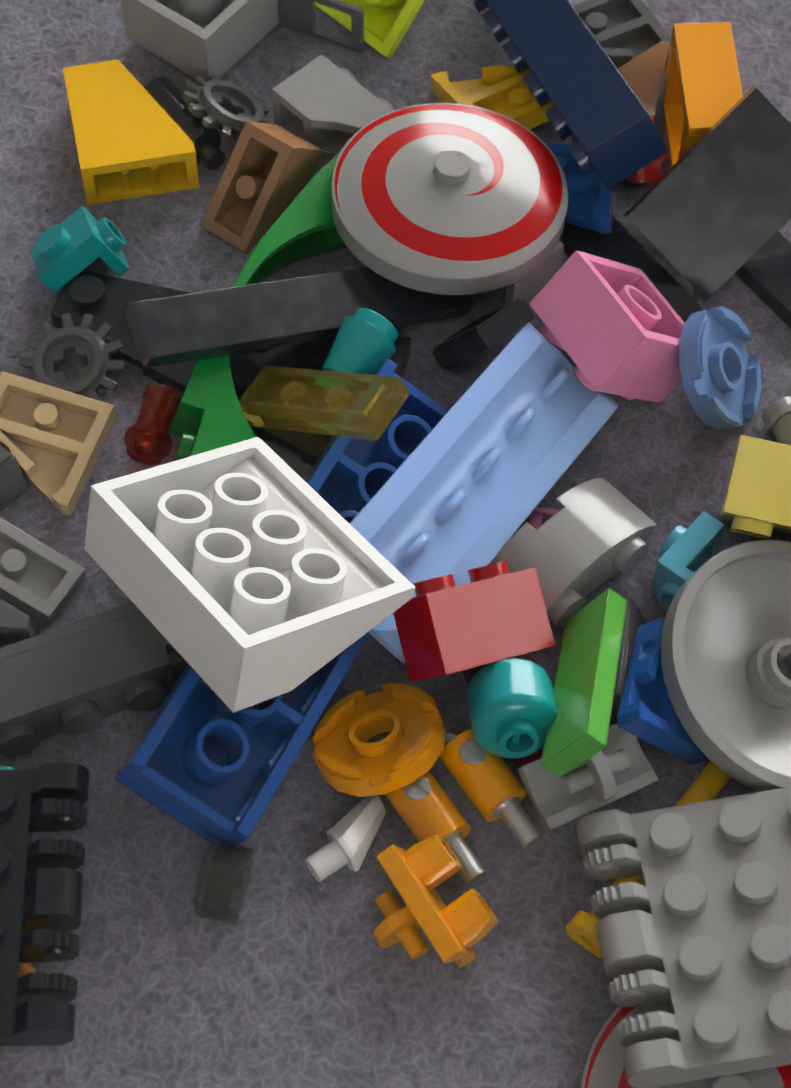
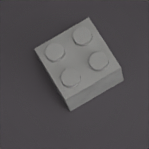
(199, 34)

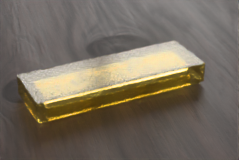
(323, 402)

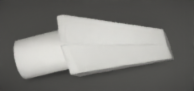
(348, 839)

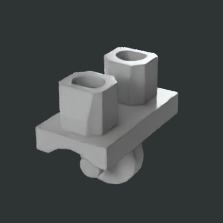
(594, 783)

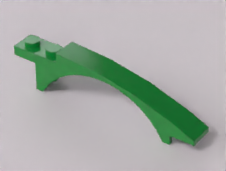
(209, 407)

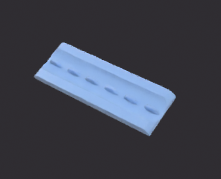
(482, 467)

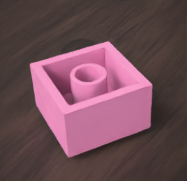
(612, 327)

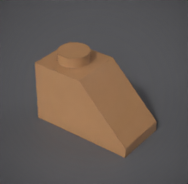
(259, 183)

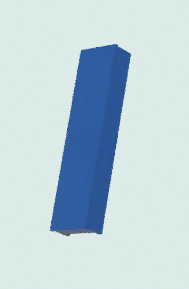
(224, 766)

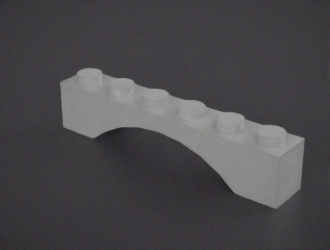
(331, 106)

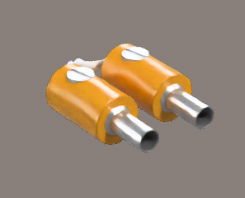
(489, 787)

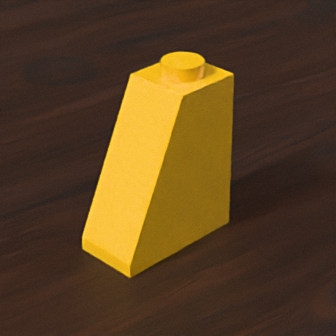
(125, 136)

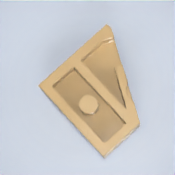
(53, 436)

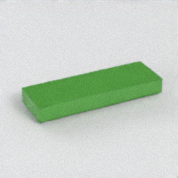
(585, 683)

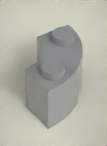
(580, 546)

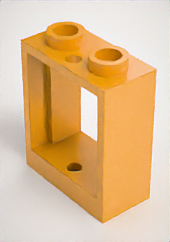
(698, 83)

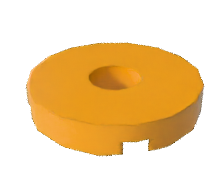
(385, 765)

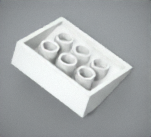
(241, 568)

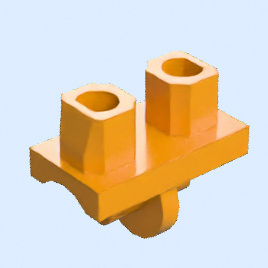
(449, 928)

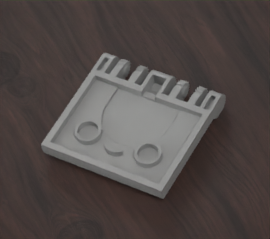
(697, 933)

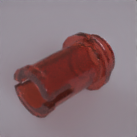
(149, 436)

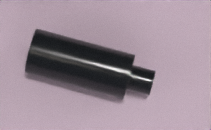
(205, 140)

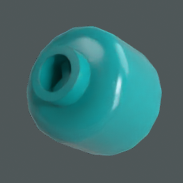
(511, 707)

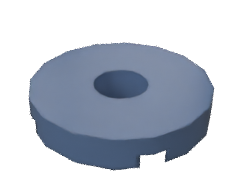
(716, 368)

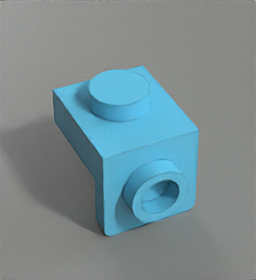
(684, 554)

